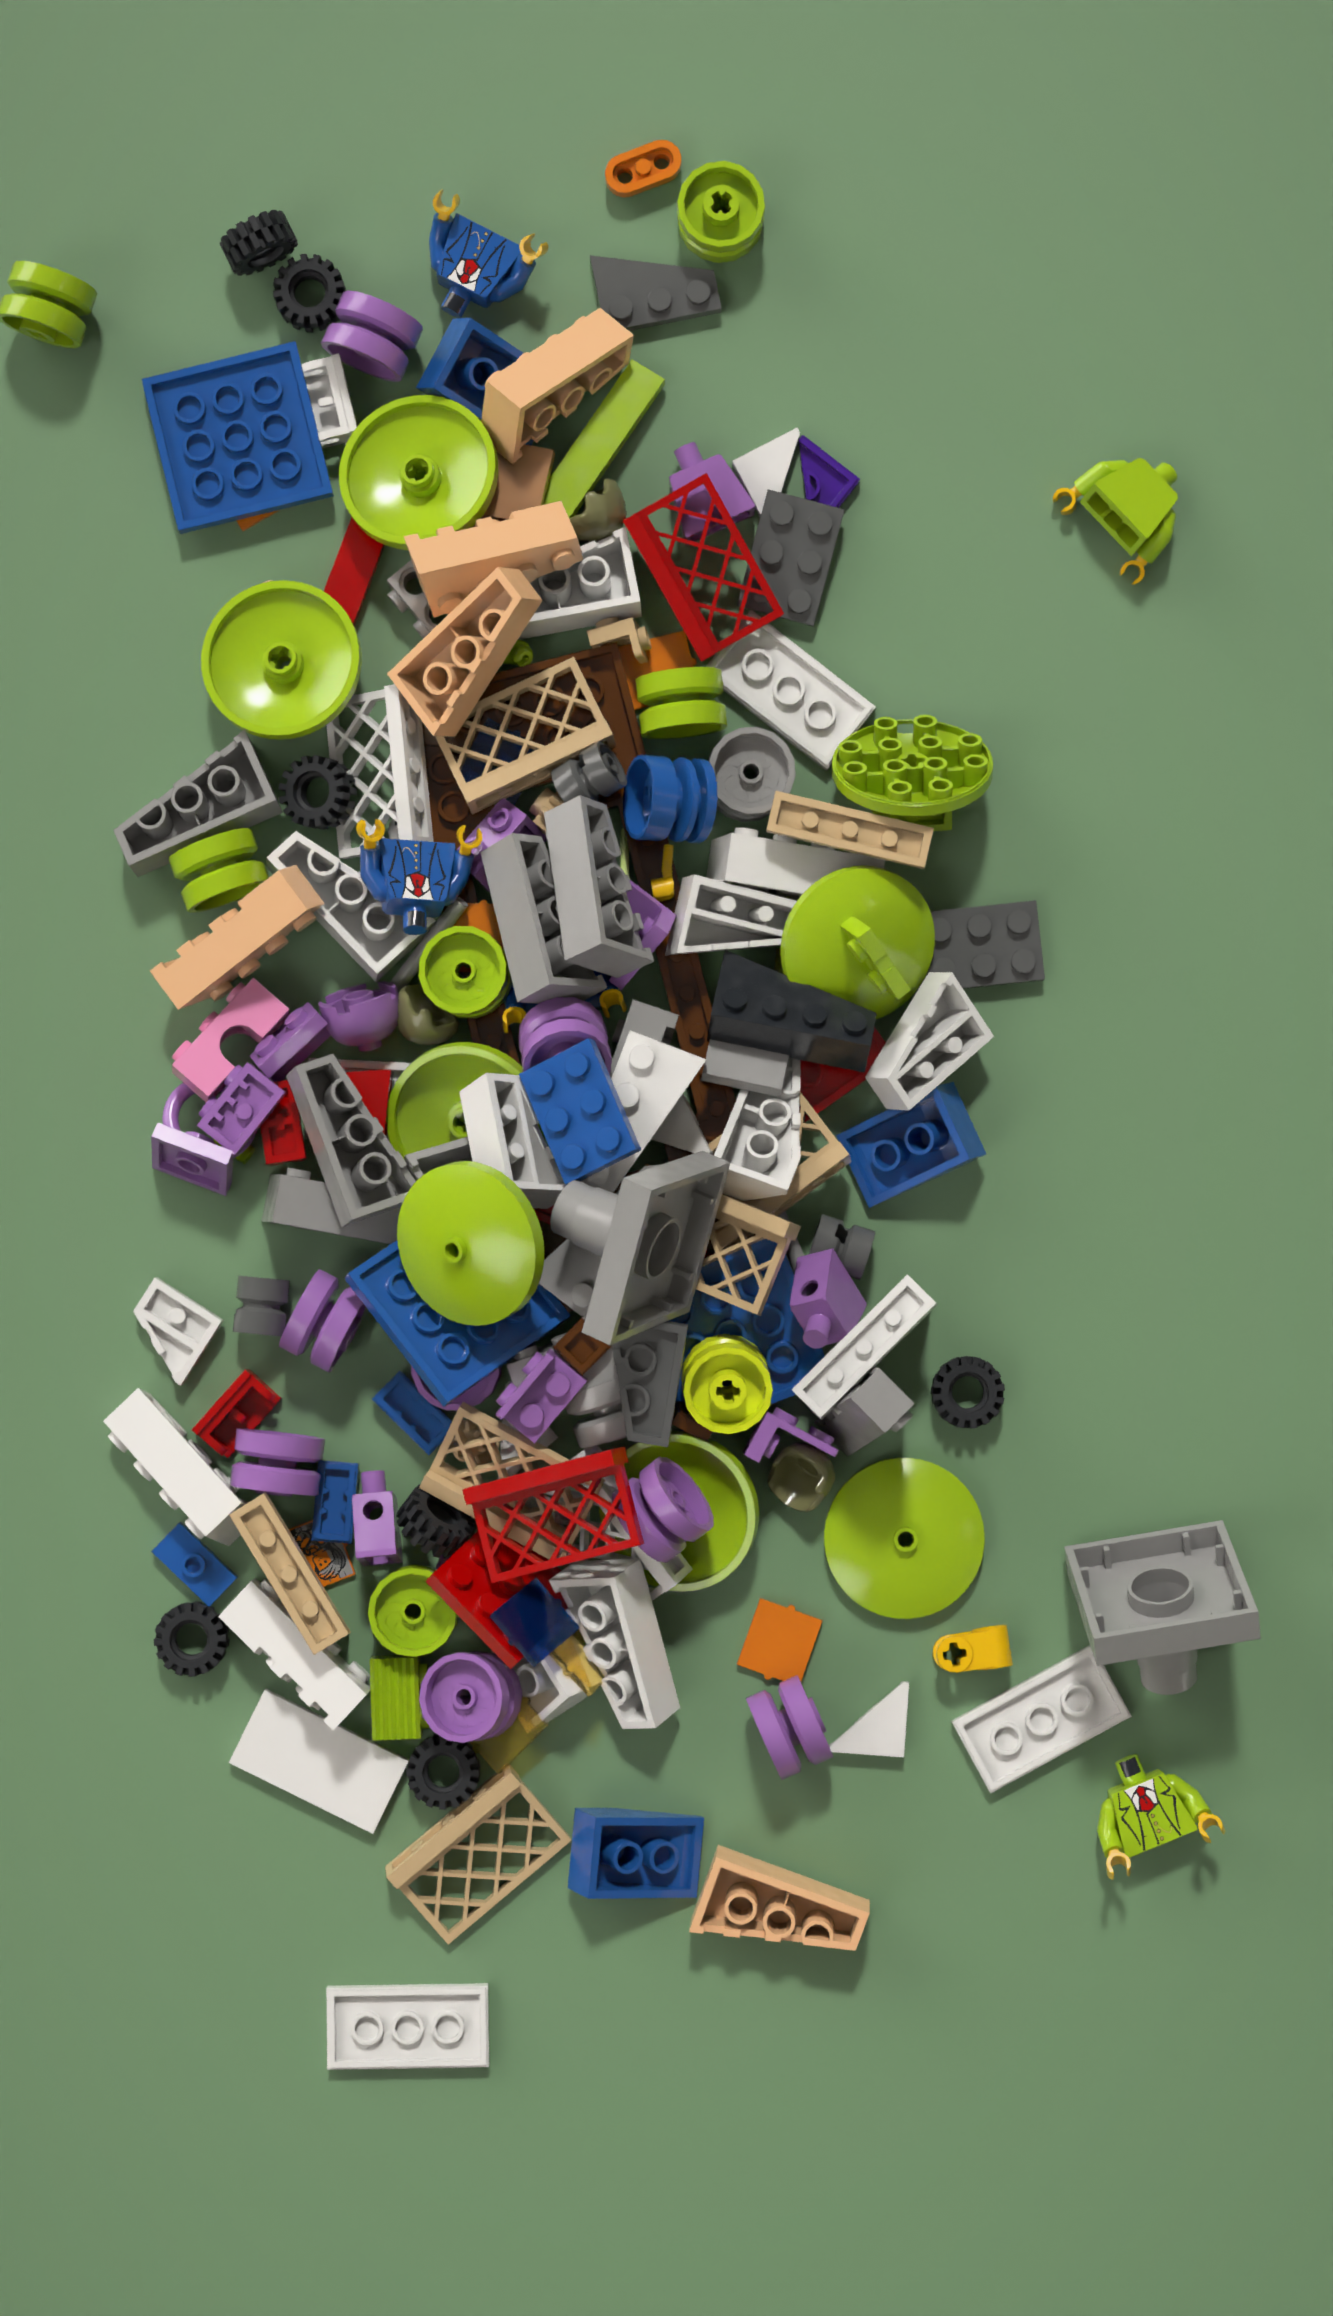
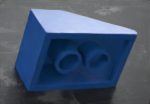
(465, 362)
(911, 1146)
(635, 1854)

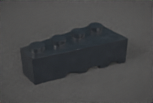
(789, 1018)

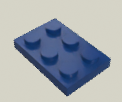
(580, 1111)

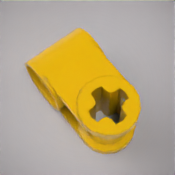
(981, 1649)

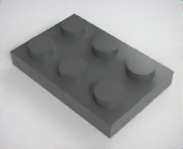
(793, 554)
(989, 944)

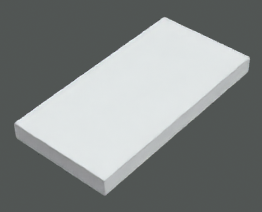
(791, 691)
(1040, 1719)
(318, 1764)
(407, 2026)

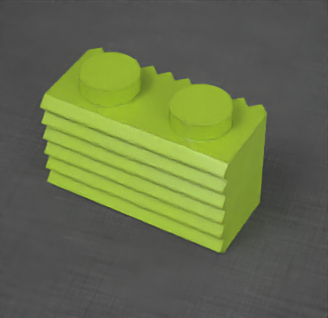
(395, 1697)

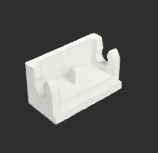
(330, 400)

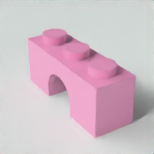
(250, 1012)

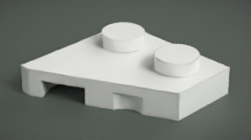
(176, 1326)

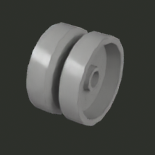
(764, 754)
(607, 1420)

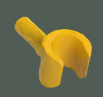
(664, 887)

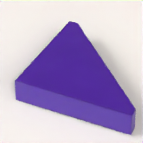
(823, 476)

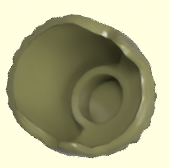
(601, 513)
(421, 1019)
(801, 1476)

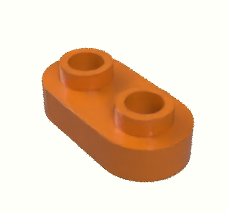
(640, 165)

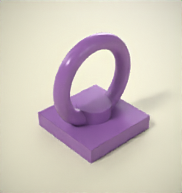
(190, 1154)

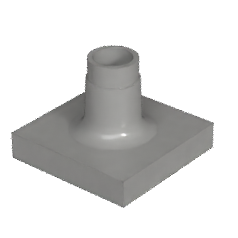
(647, 1241)
(1162, 1600)

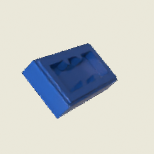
(413, 1413)
(334, 1503)
(194, 1564)

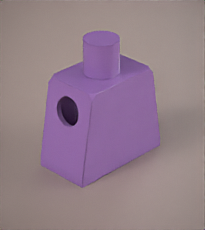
(698, 500)
(825, 1299)
(379, 1539)

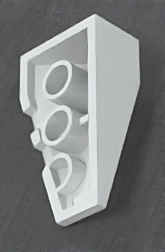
(763, 1140)

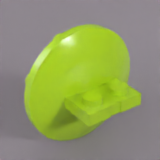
(913, 774)
(860, 938)

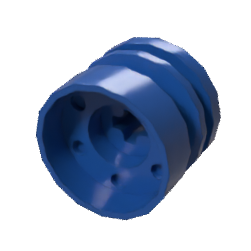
(670, 799)

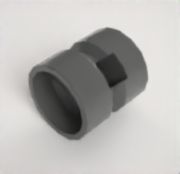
(593, 775)
(850, 1244)
(261, 1305)

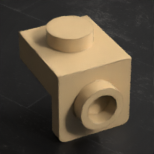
(623, 632)

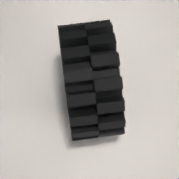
(258, 242)
(292, 276)
(297, 786)
(992, 1392)
(434, 1524)
(167, 1644)
(437, 1795)

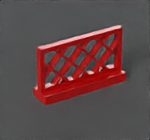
(672, 583)
(556, 1479)

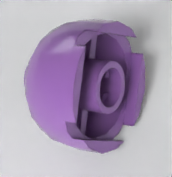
(361, 1015)

